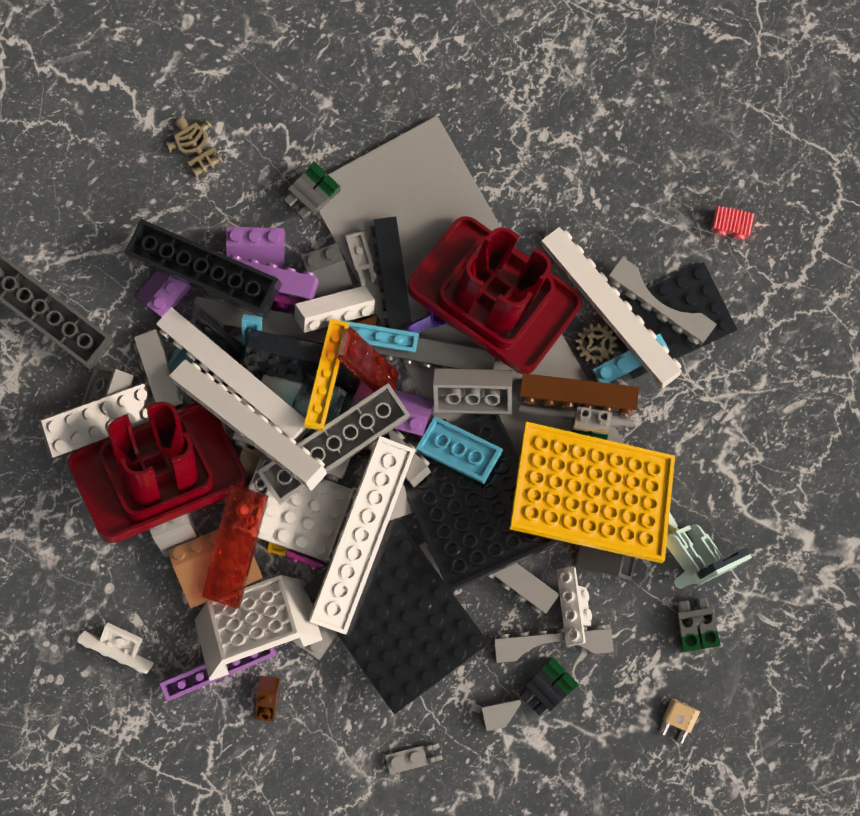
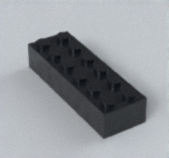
(291, 360)

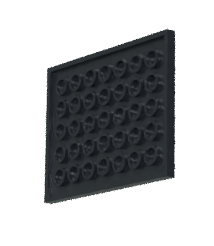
(471, 520)
(406, 622)

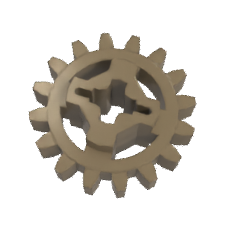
(590, 336)

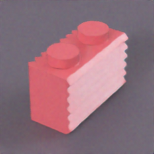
(732, 222)

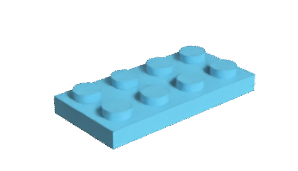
(459, 449)

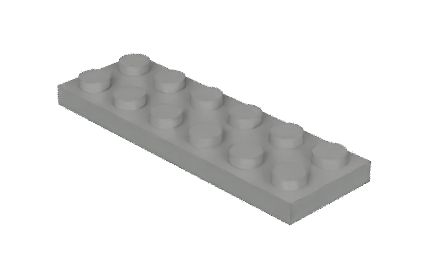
(91, 420)

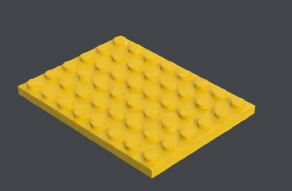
(593, 492)

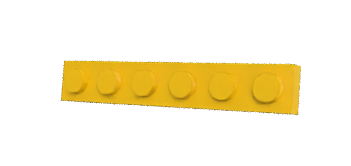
(325, 376)

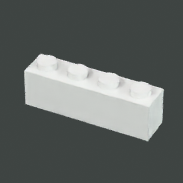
(338, 306)

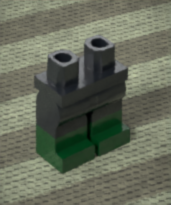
(544, 691)

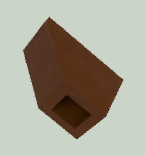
(267, 698)

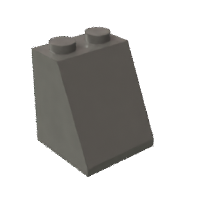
(605, 563)

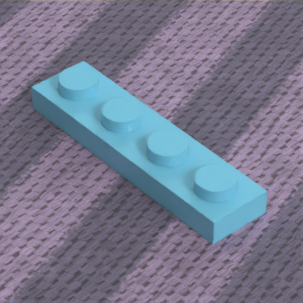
(386, 337)
(620, 365)

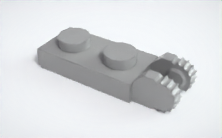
(360, 256)
(411, 758)

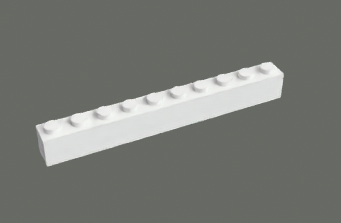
(611, 307)
(233, 374)
(249, 425)

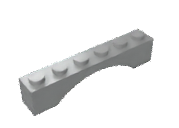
(693, 325)
(511, 649)

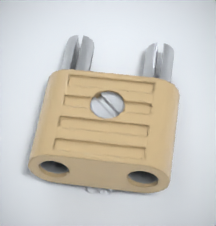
(680, 716)

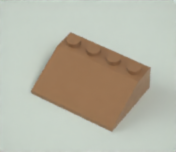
(192, 564)

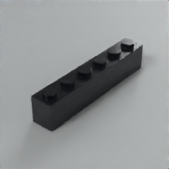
(393, 274)

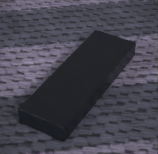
(217, 333)

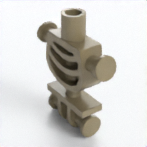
(188, 133)

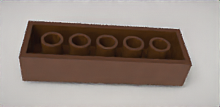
(578, 393)

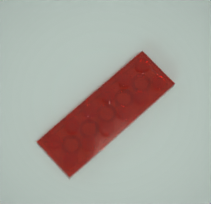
(235, 546)

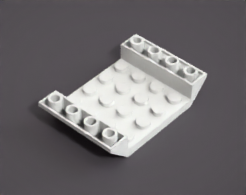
(307, 521)
(267, 617)

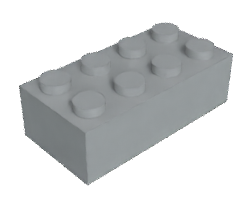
(472, 391)

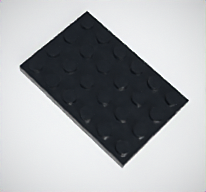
(689, 293)

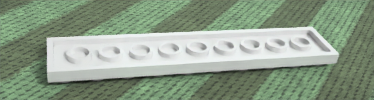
(361, 535)

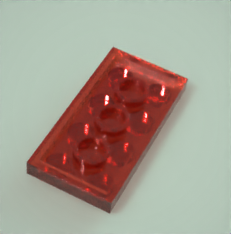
(366, 362)

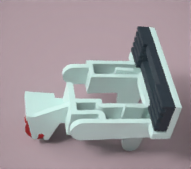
(701, 558)

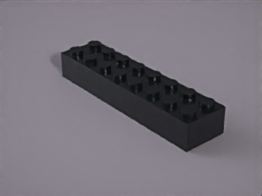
(203, 268)

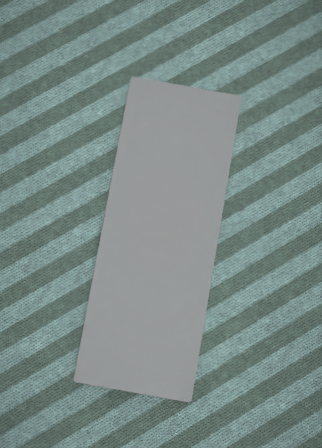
(427, 189)

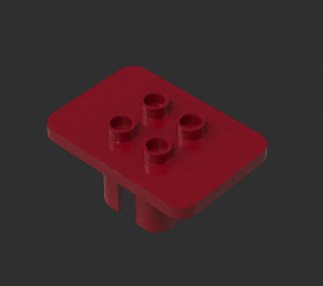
(495, 293)
(155, 470)

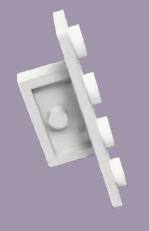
(574, 606)
(117, 645)

